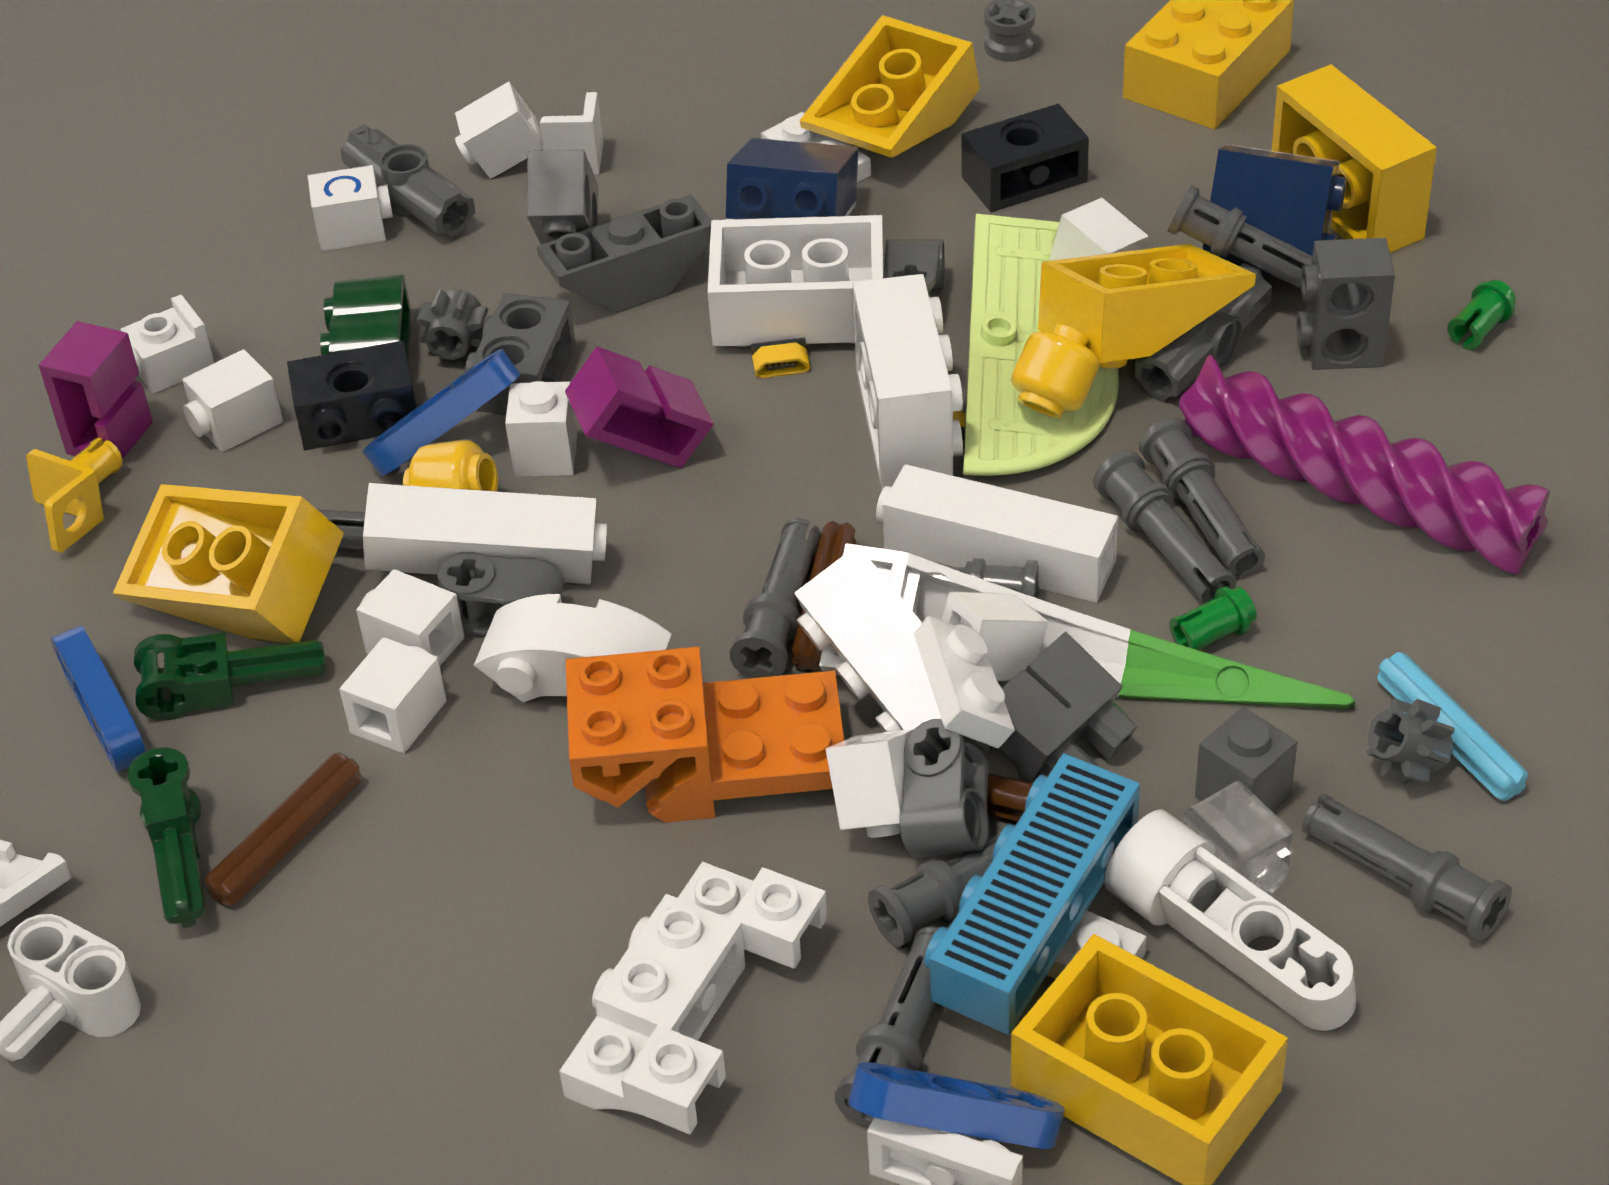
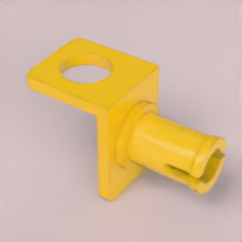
(72, 488)

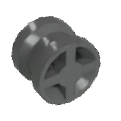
(1009, 29)

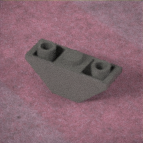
(632, 255)

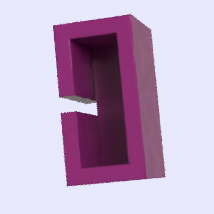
(95, 389)
(637, 408)

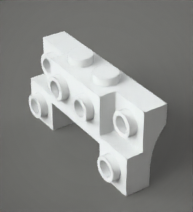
(670, 984)

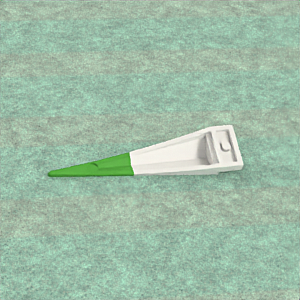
(1138, 661)

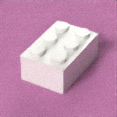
(789, 277)
(906, 376)

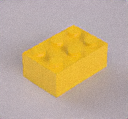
(1206, 55)
(1378, 153)
(1148, 1062)

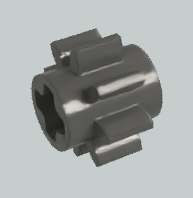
(452, 324)
(1410, 741)

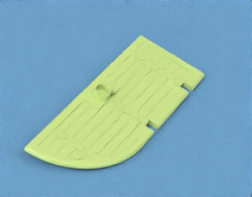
(1004, 312)

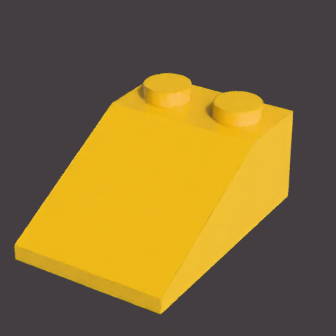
(896, 89)
(1137, 298)
(231, 560)

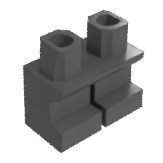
(1057, 704)

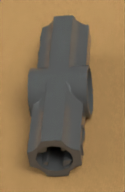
(411, 183)
(1181, 361)

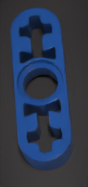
(441, 412)
(98, 697)
(955, 1105)

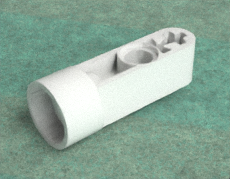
(1174, 878)

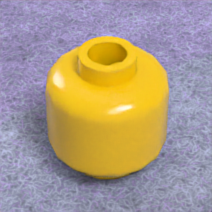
(1055, 371)
(452, 466)

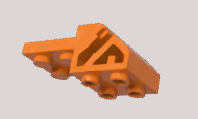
(691, 741)

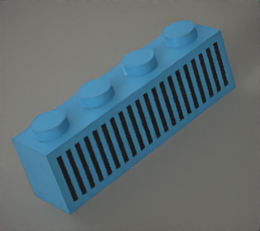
(1031, 893)

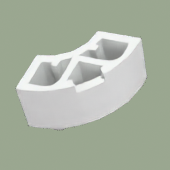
(537, 634)

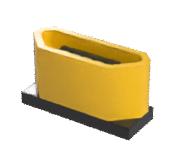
(780, 358)

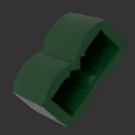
(366, 314)

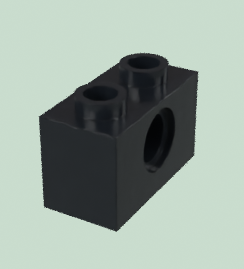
(1024, 157)
(350, 394)

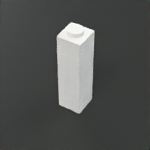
(966, 519)
(423, 526)

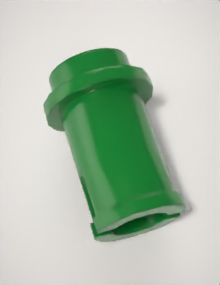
(1489, 304)
(1225, 614)

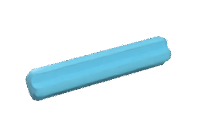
(1471, 743)

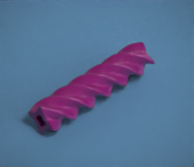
(1356, 464)

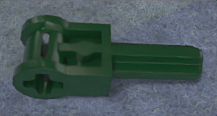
(203, 671)
(170, 817)

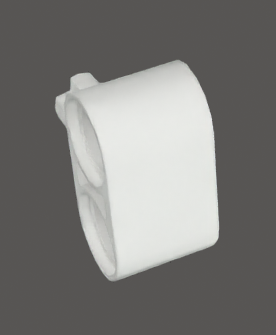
(66, 979)

